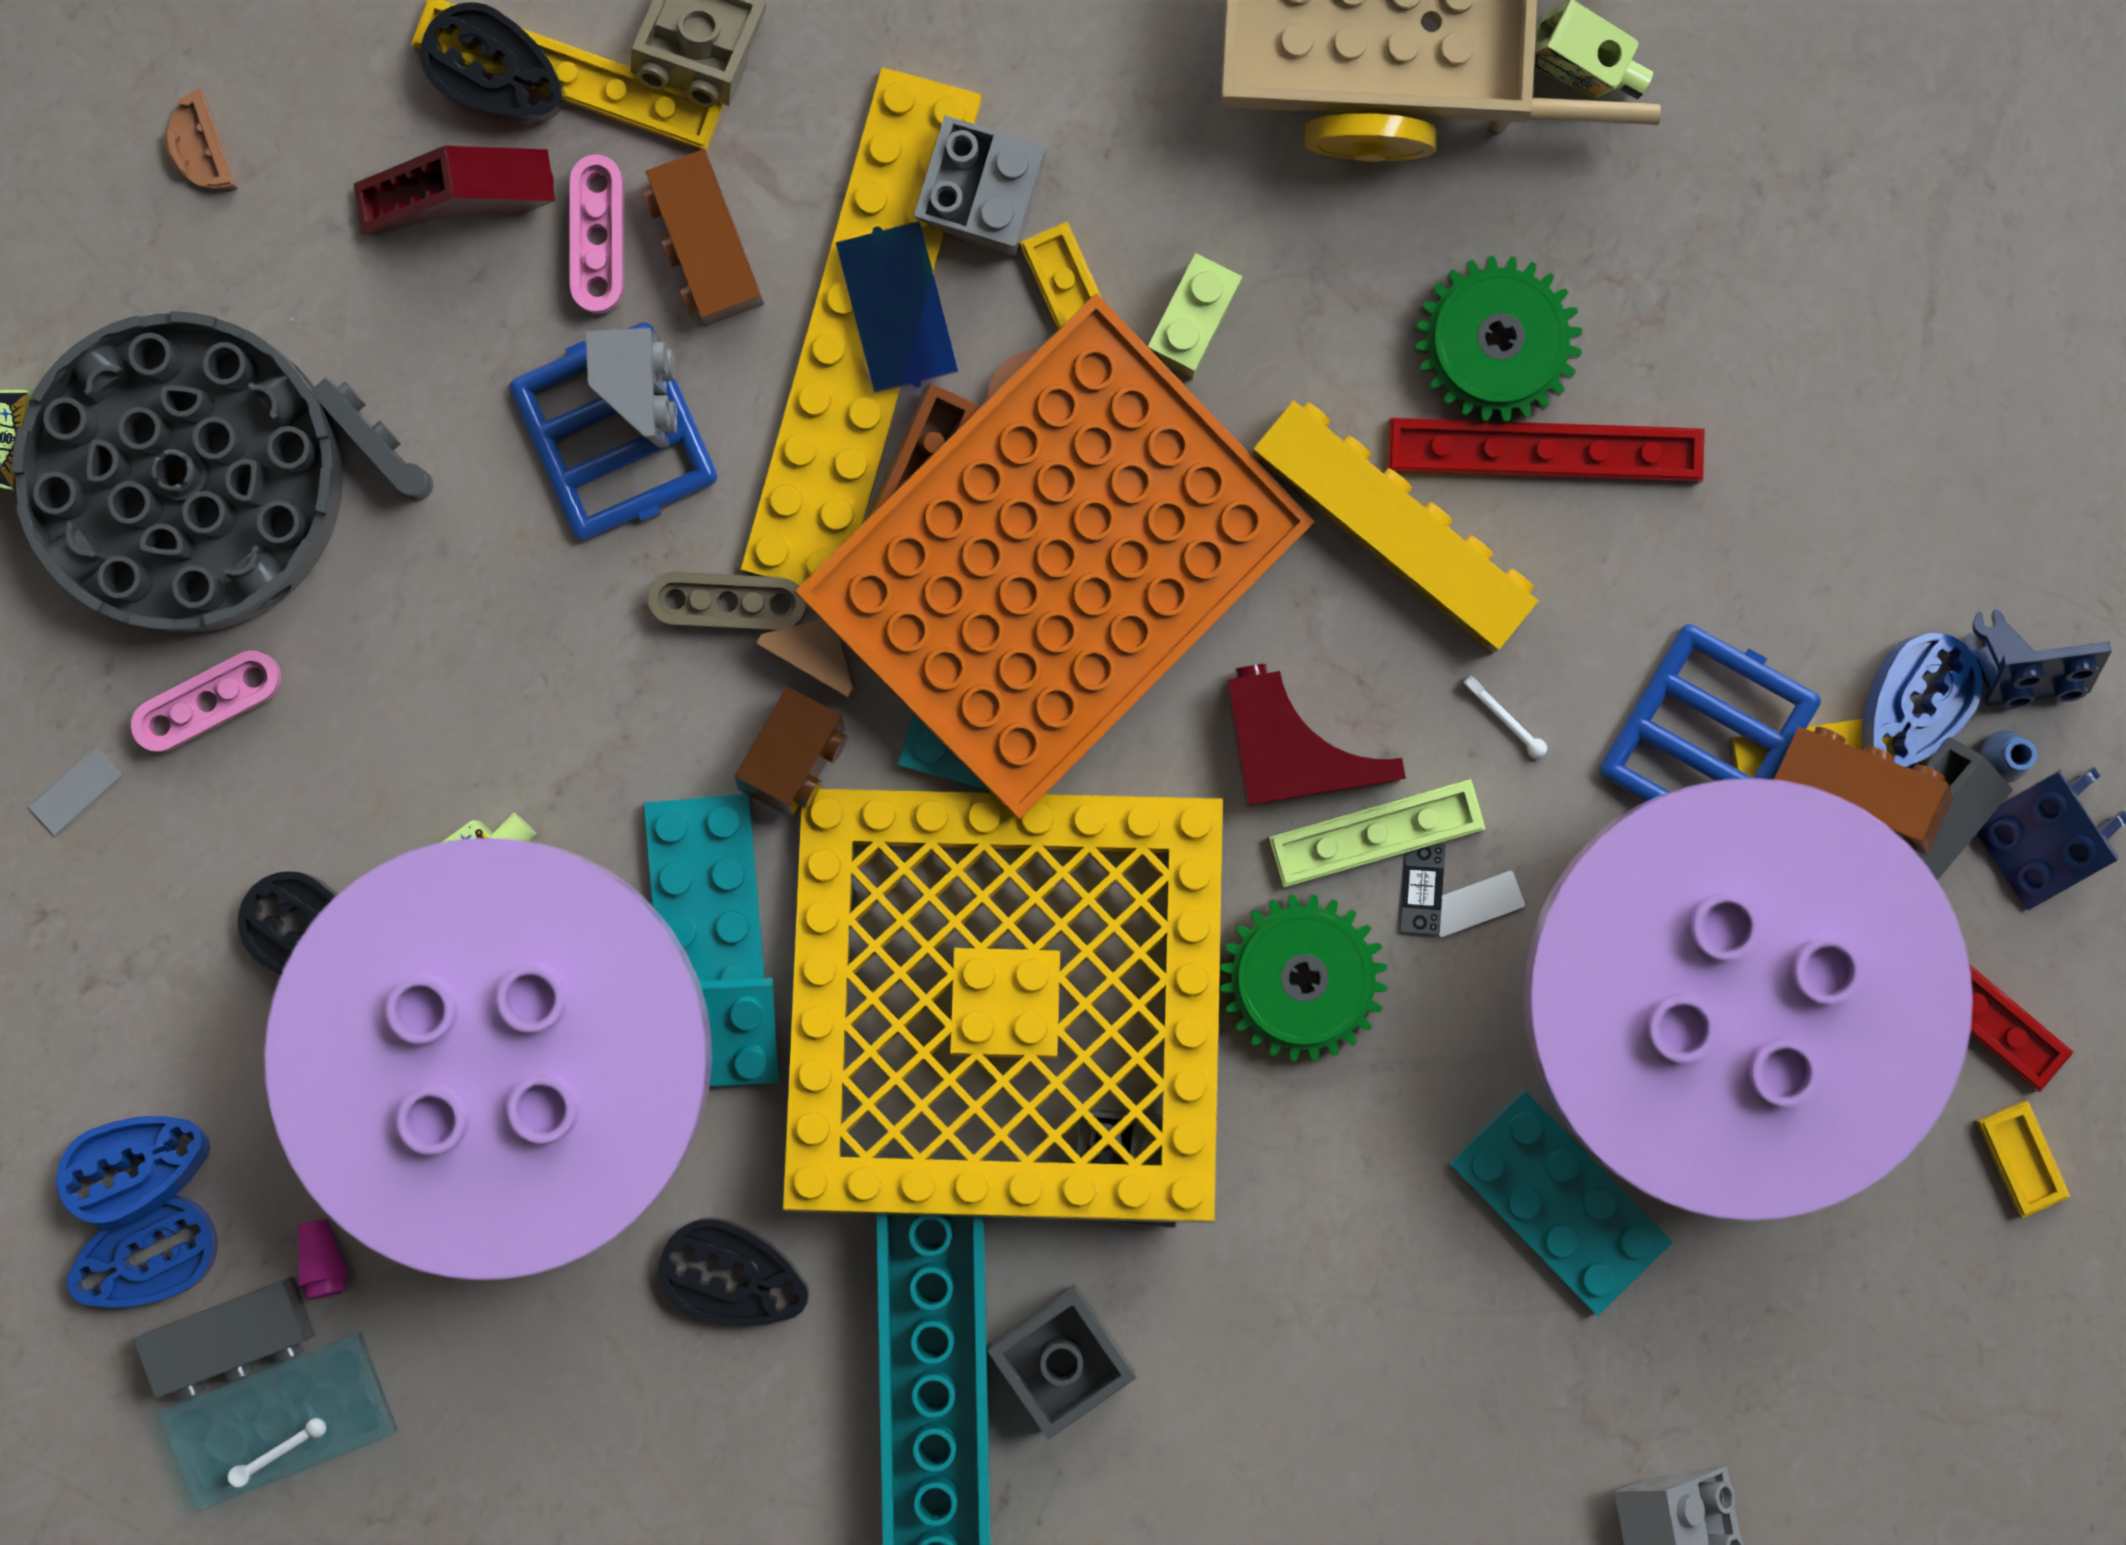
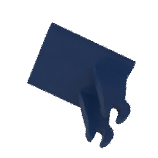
(2021, 675)
(2048, 838)

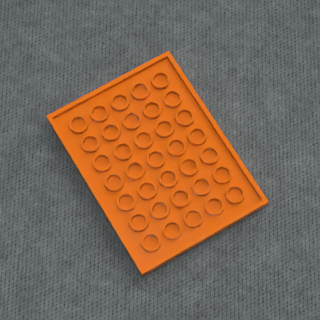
(1055, 556)

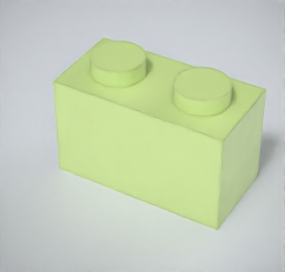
(1194, 315)

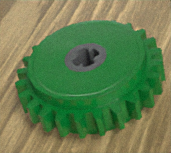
(1512, 305)
(1280, 1008)

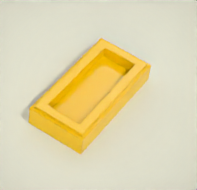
(2023, 1158)

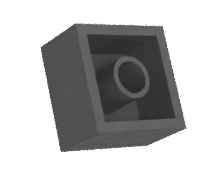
(1061, 1361)

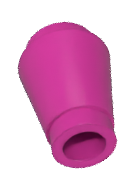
(320, 1261)

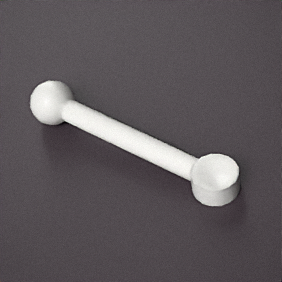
(1535, 748)
(241, 1474)

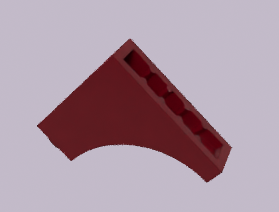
(453, 185)
(1282, 754)

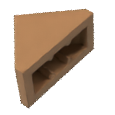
(814, 651)

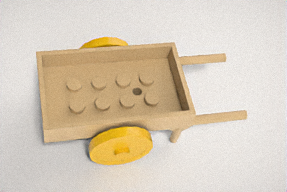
(1385, 66)

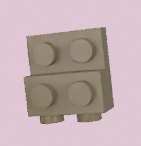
(696, 46)

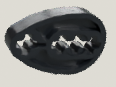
(499, 37)
(264, 936)
(714, 1301)

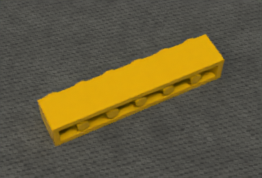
(1395, 526)

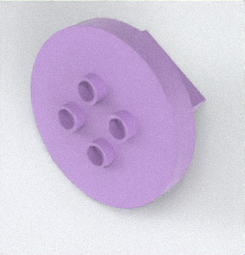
(1748, 998)
(487, 1057)

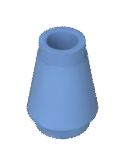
(1998, 752)

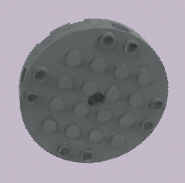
(100, 456)

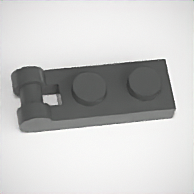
(374, 440)

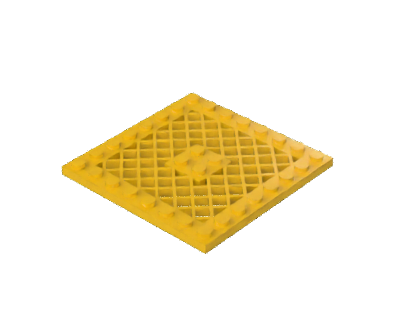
(1005, 1006)

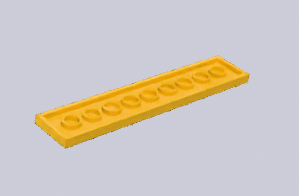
(833, 418)

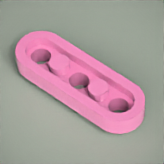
(590, 212)
(183, 702)

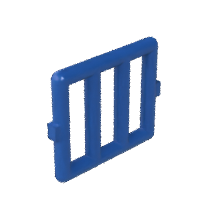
(565, 480)
(1666, 681)

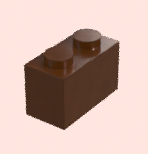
(791, 753)

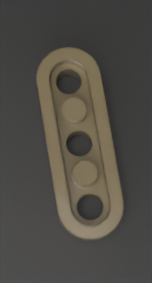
(703, 598)

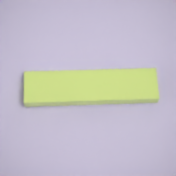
(1377, 833)

